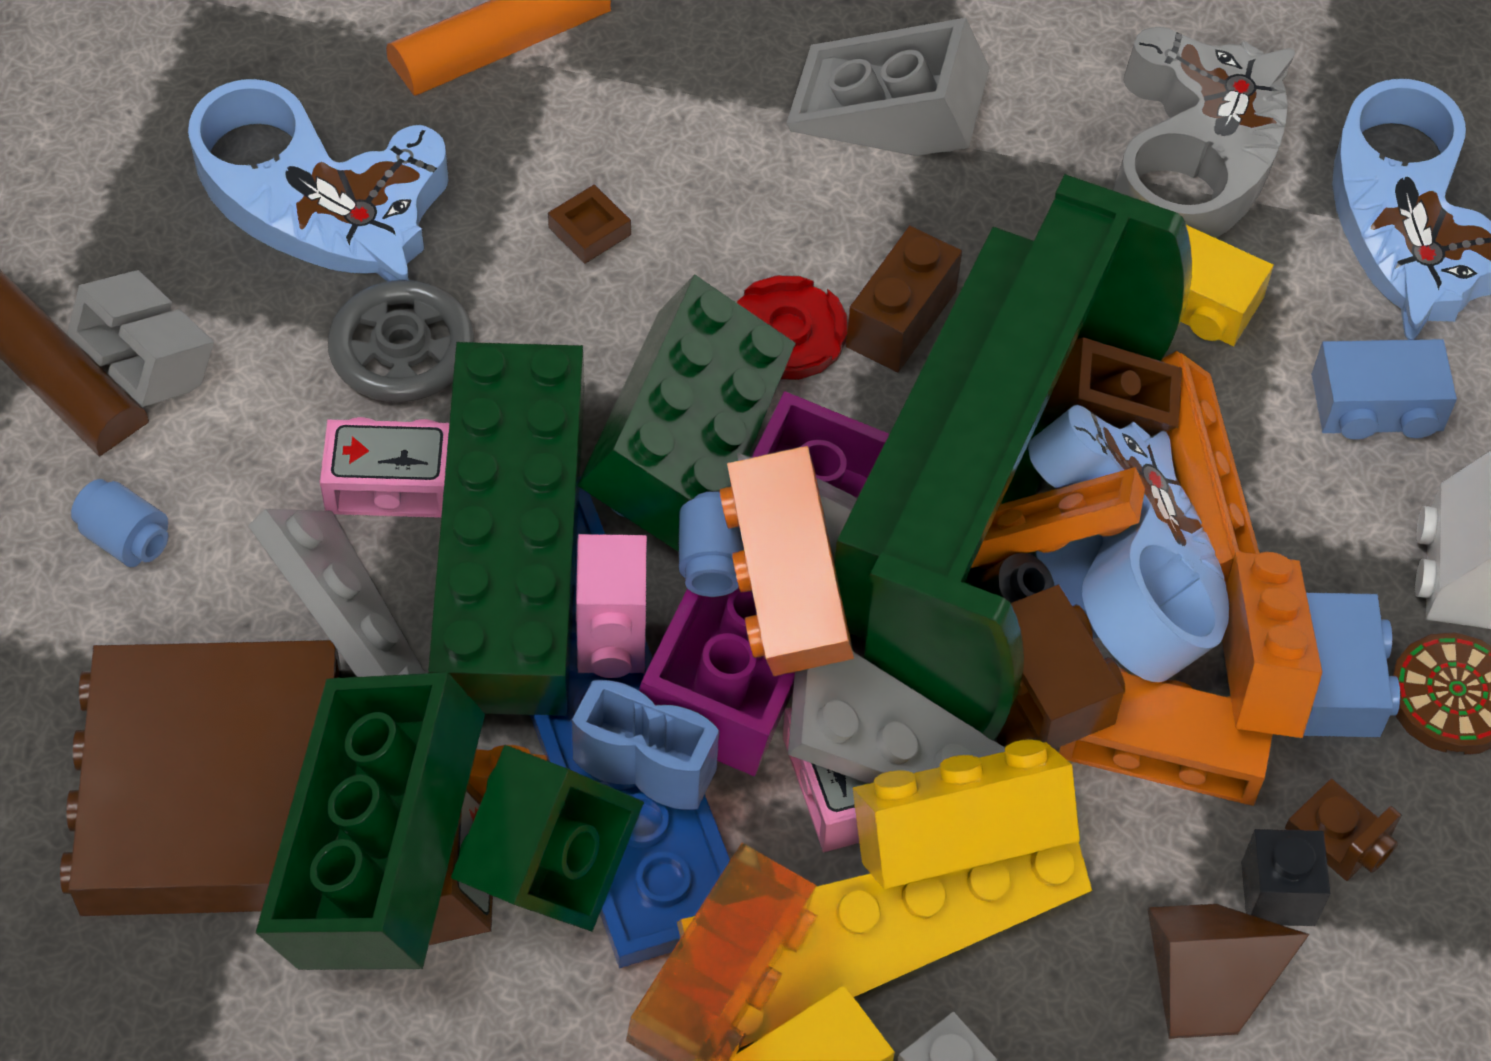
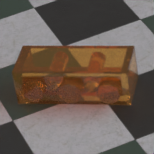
(724, 962)

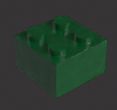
(547, 839)

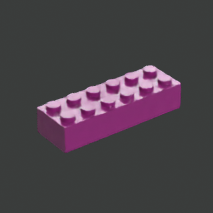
(706, 649)

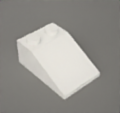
(1458, 548)

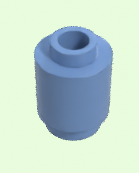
(120, 522)
(707, 546)

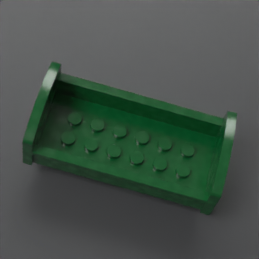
(961, 442)

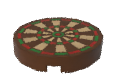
(1446, 692)

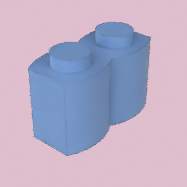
(632, 741)

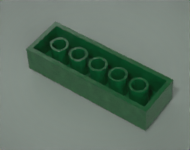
(510, 526)

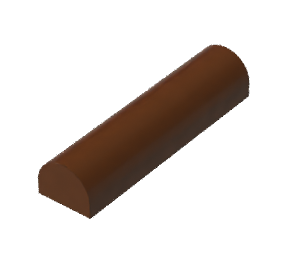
(64, 373)

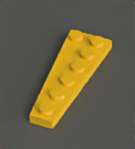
(880, 933)

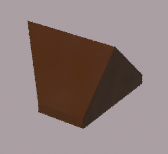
(1216, 965)

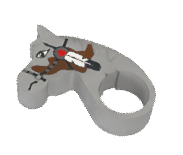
(1222, 123)

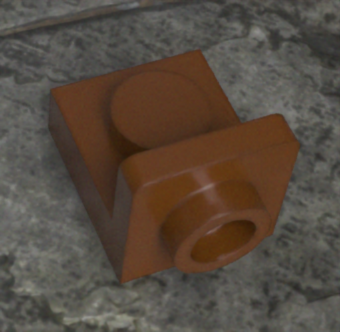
(1350, 829)

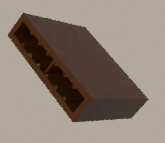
(188, 772)

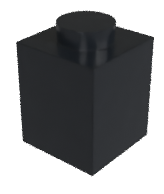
(1286, 876)

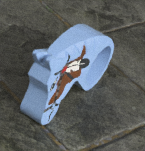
(305, 204)
(1396, 216)
(1157, 585)

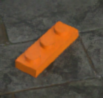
(1063, 515)

